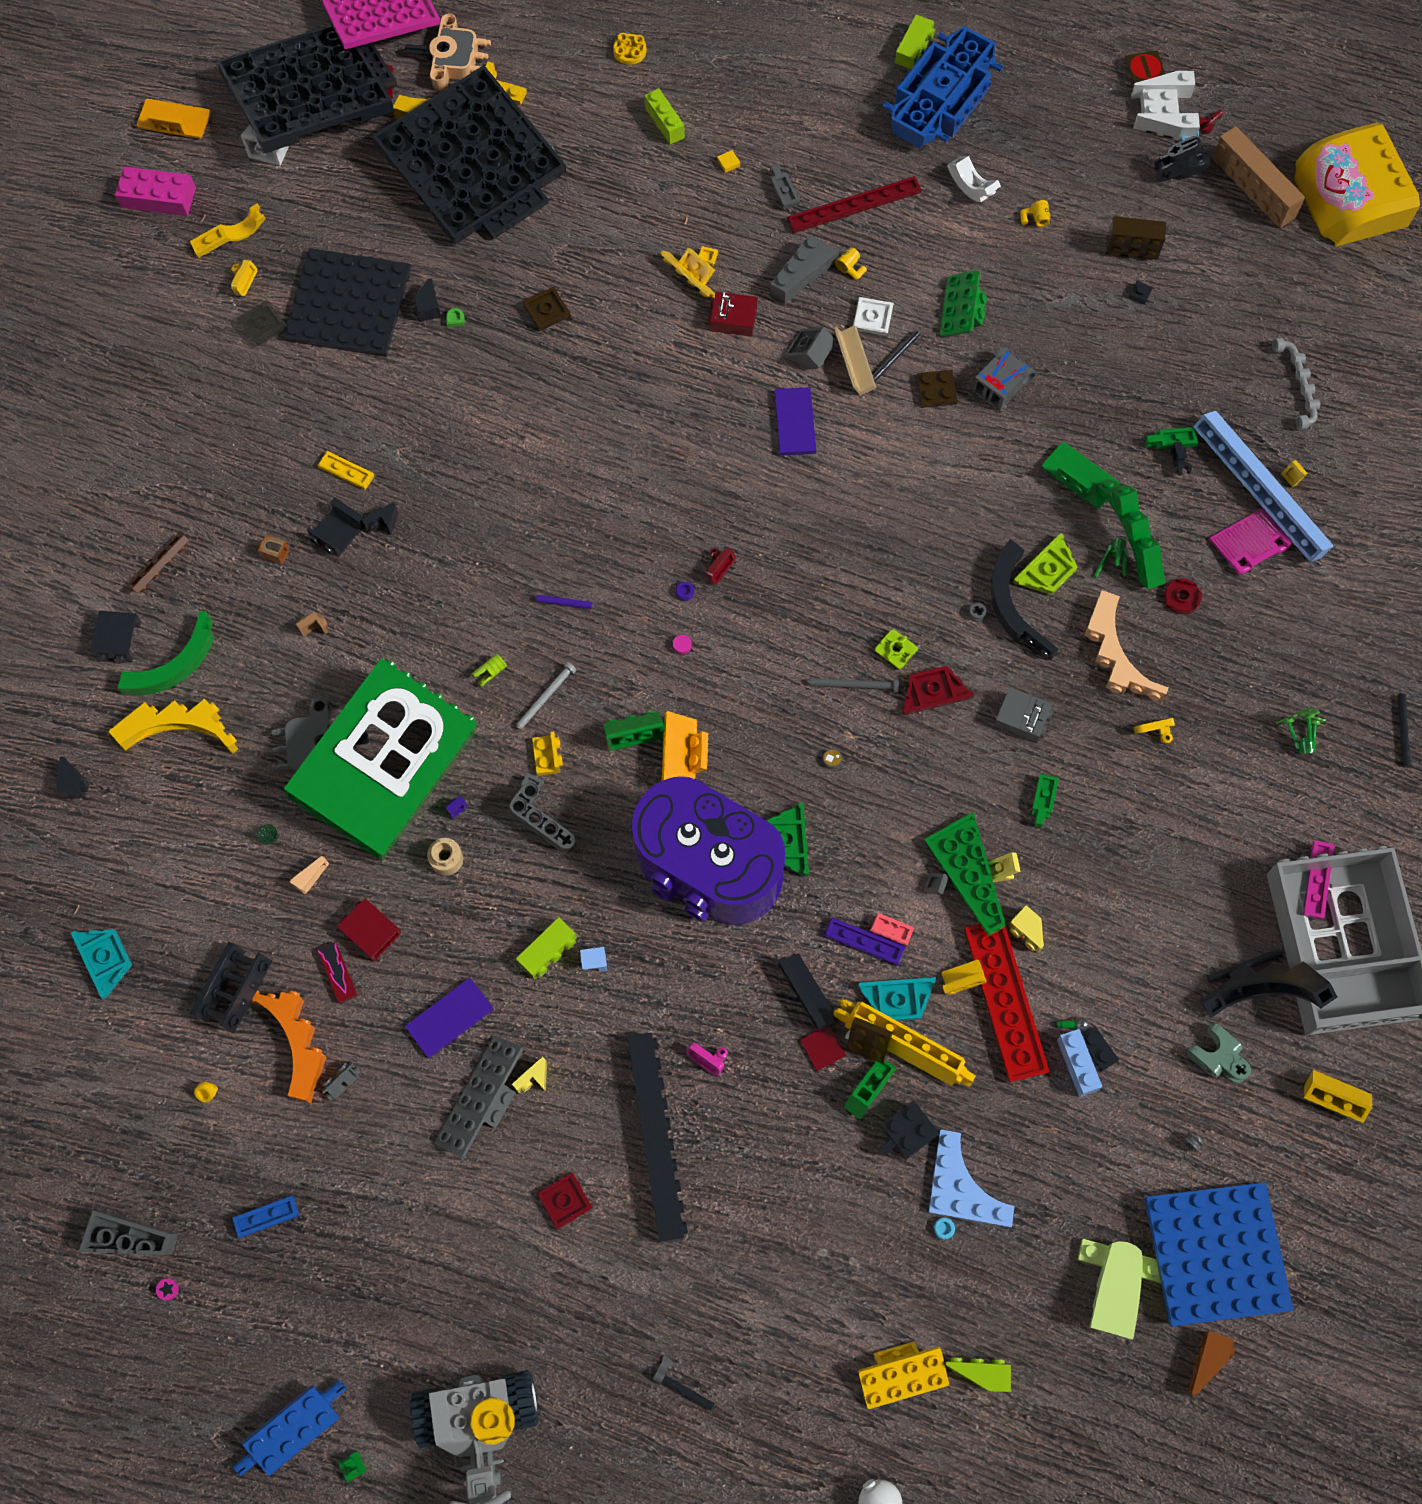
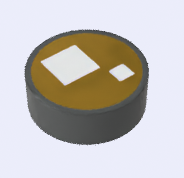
(832, 759)

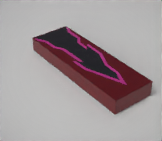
(337, 972)

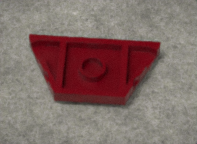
(934, 689)

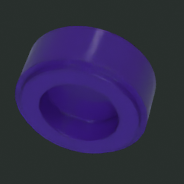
(684, 591)

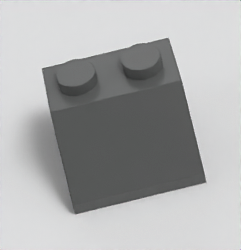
(810, 347)

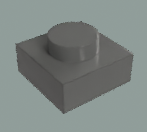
(936, 883)

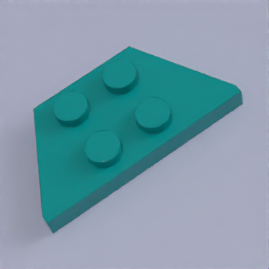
(103, 957)
(899, 998)

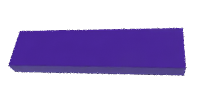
(864, 941)

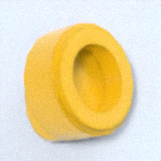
(205, 1091)

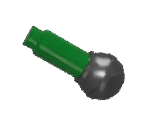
(1081, 1023)

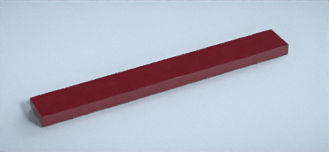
(854, 204)

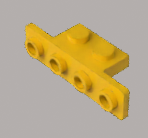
(693, 268)

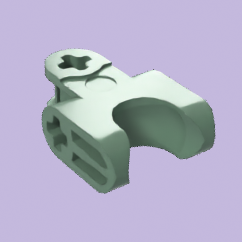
(1224, 1059)

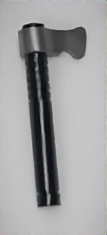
(661, 1377)

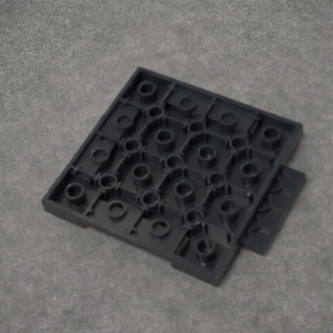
(307, 85)
(472, 157)

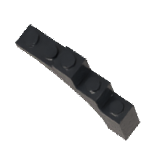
(1247, 984)

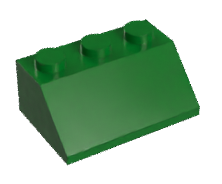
(634, 730)

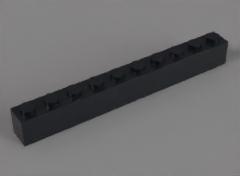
(656, 1139)

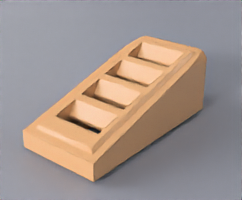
(309, 875)

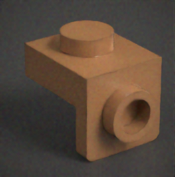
(310, 623)

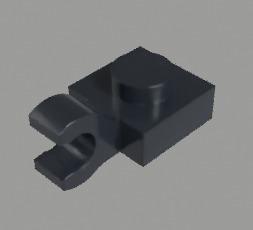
(1178, 456)

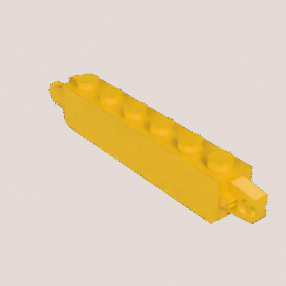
(910, 1044)

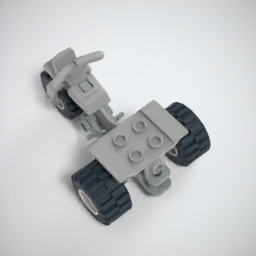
(445, 1417)

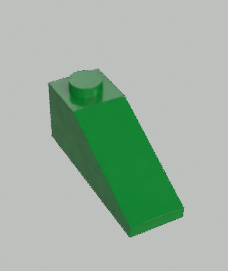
(869, 1088)

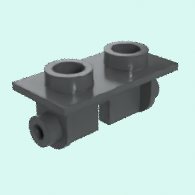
(333, 1085)

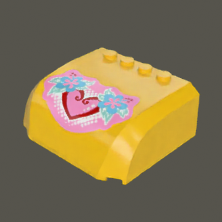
(1356, 185)

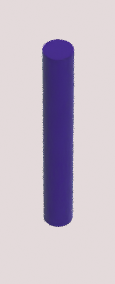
(564, 601)

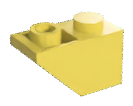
(1029, 928)

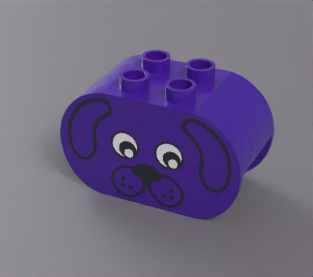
(707, 852)

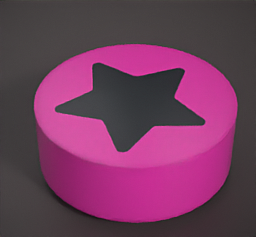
(167, 1289)

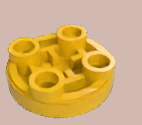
(629, 48)

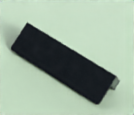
(807, 991)

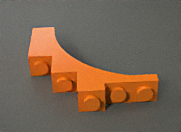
(306, 1063)

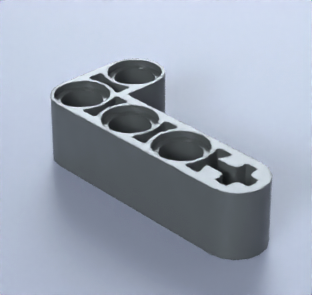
(544, 821)

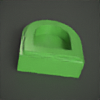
(455, 318)

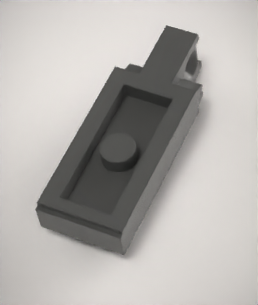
(783, 188)

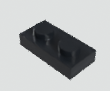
(1099, 1049)

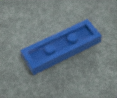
(266, 1217)

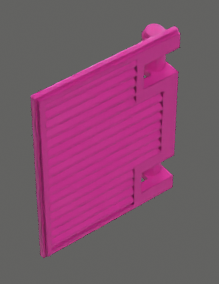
(1250, 539)

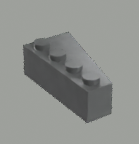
(804, 266)
(123, 1235)

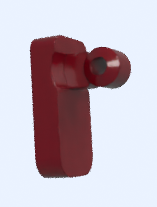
(722, 563)

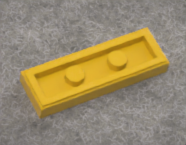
(346, 470)

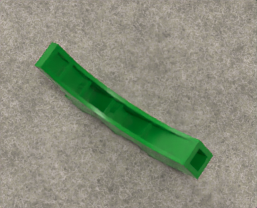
(1136, 526)

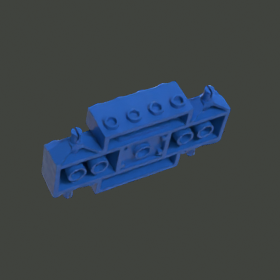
(925, 105)

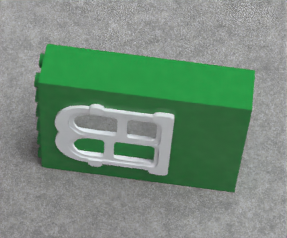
(355, 792)

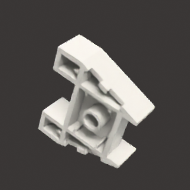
(1161, 108)

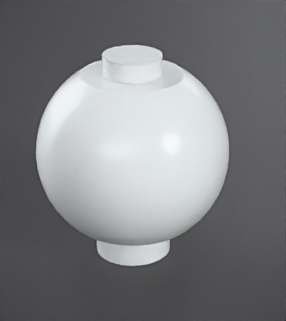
(879, 1493)

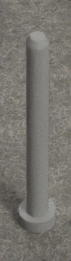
(568, 668)

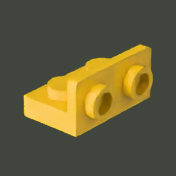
(546, 754)

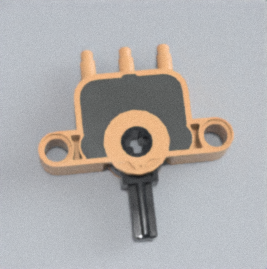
(451, 52)

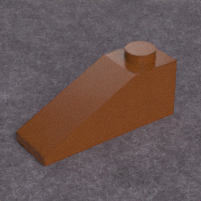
(1212, 1356)

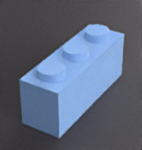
(1079, 1062)

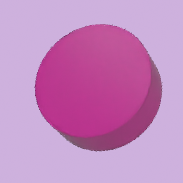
(682, 644)

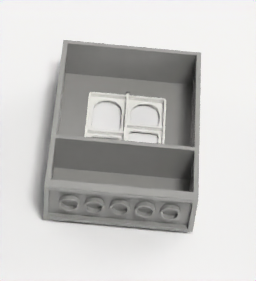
(1369, 987)

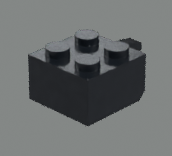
(908, 1131)

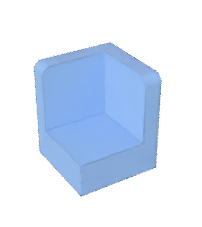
(594, 959)

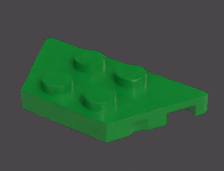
(793, 832)

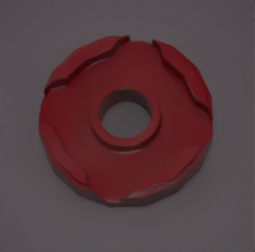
(1178, 605)

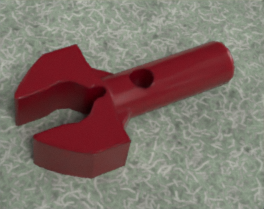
(1202, 122)

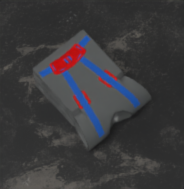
(1002, 379)

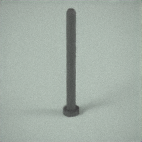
(854, 683)

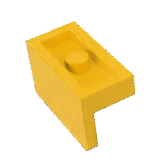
(963, 977)

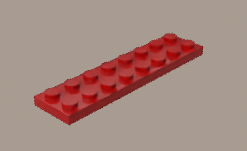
(1007, 1004)

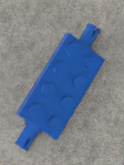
(290, 1429)

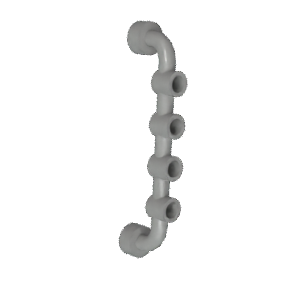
(1302, 375)

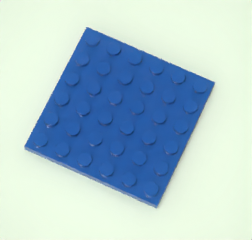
(1218, 1254)

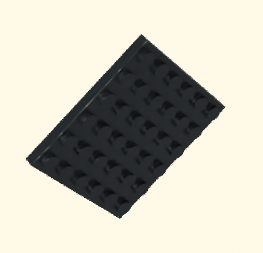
(347, 302)

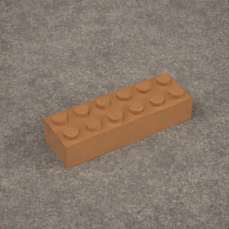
(1258, 177)

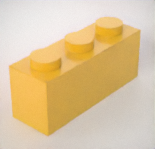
(1338, 1096)

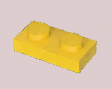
(515, 92)

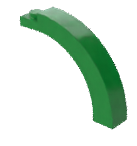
(177, 669)

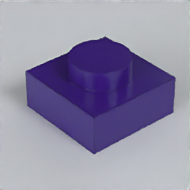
(456, 806)

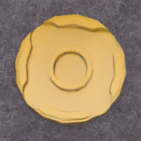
(492, 1421)

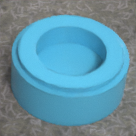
(944, 1228)

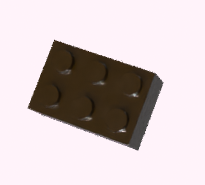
(1135, 238)

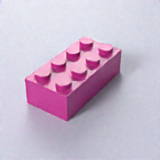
(155, 191)

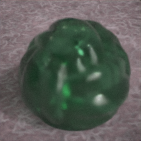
(267, 834)

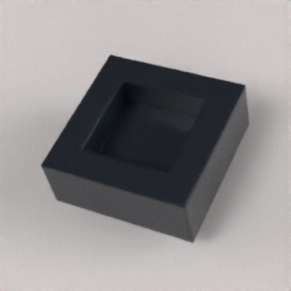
(1140, 292)

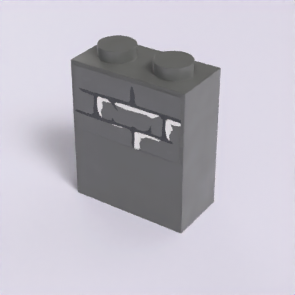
(1024, 715)

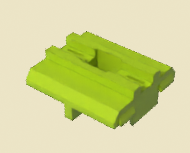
(906, 648)

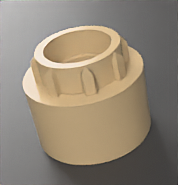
(448, 866)

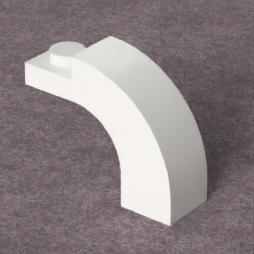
(970, 181)

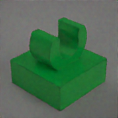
(352, 1466)

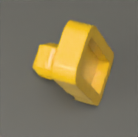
(243, 277)
(1163, 726)

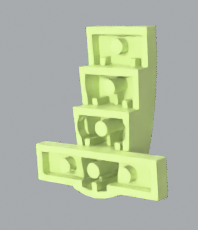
(1118, 1284)

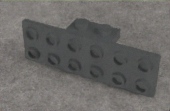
(483, 1097)

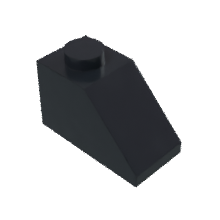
(426, 302)
(70, 782)

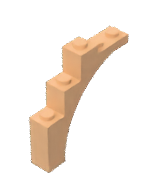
(1111, 655)

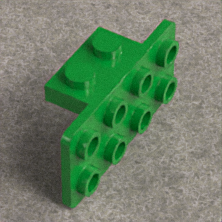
(962, 304)
(1077, 473)

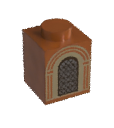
(273, 549)

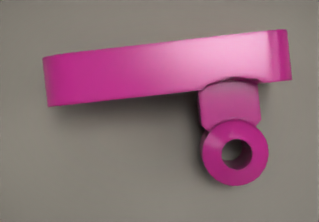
(711, 1063)

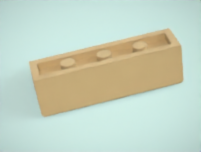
(855, 359)

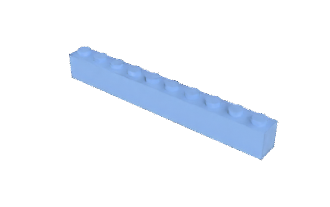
(1263, 486)

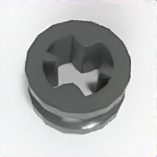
(980, 607)
(1192, 1142)

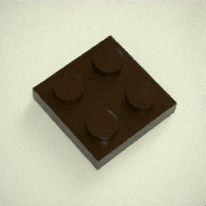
(546, 308)
(936, 388)
(869, 1040)

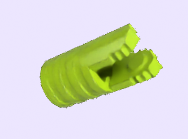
(492, 667)

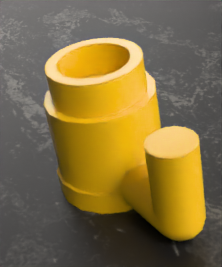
(1040, 212)
(847, 261)

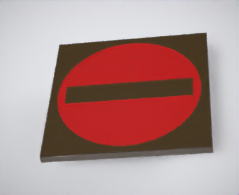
(1144, 66)

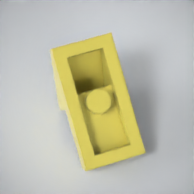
(1004, 867)
(536, 1072)

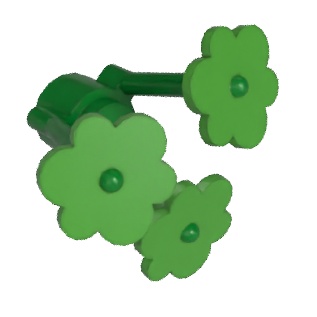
(1306, 744)

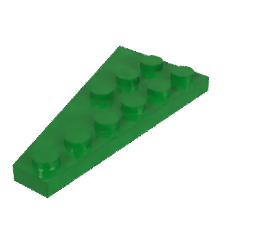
(964, 861)

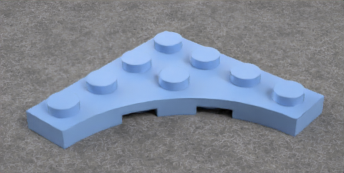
(956, 1193)

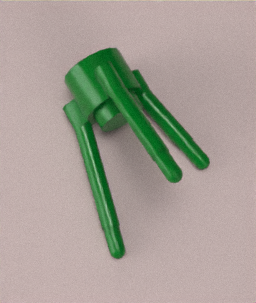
(1118, 550)

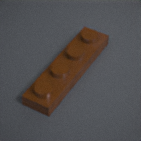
(163, 559)

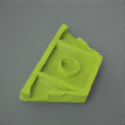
(1049, 568)

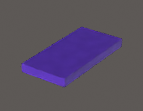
(795, 421)
(449, 1018)

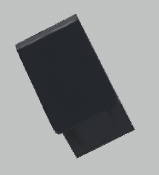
(385, 516)

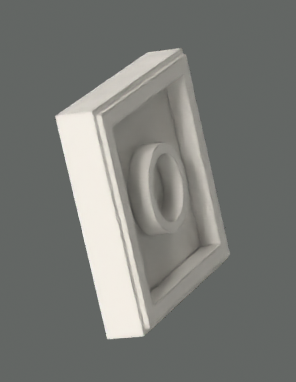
(873, 316)

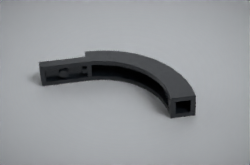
(1004, 607)

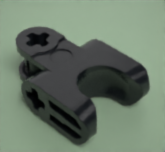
(1180, 160)

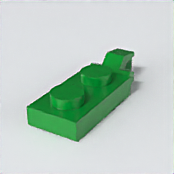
(1165, 438)
(1044, 798)

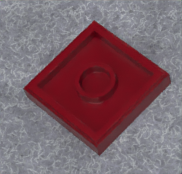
(564, 1200)

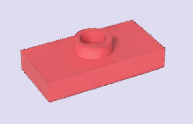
(892, 929)

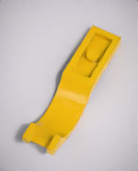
(222, 234)

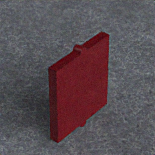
(823, 1048)

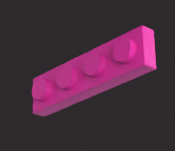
(1318, 884)

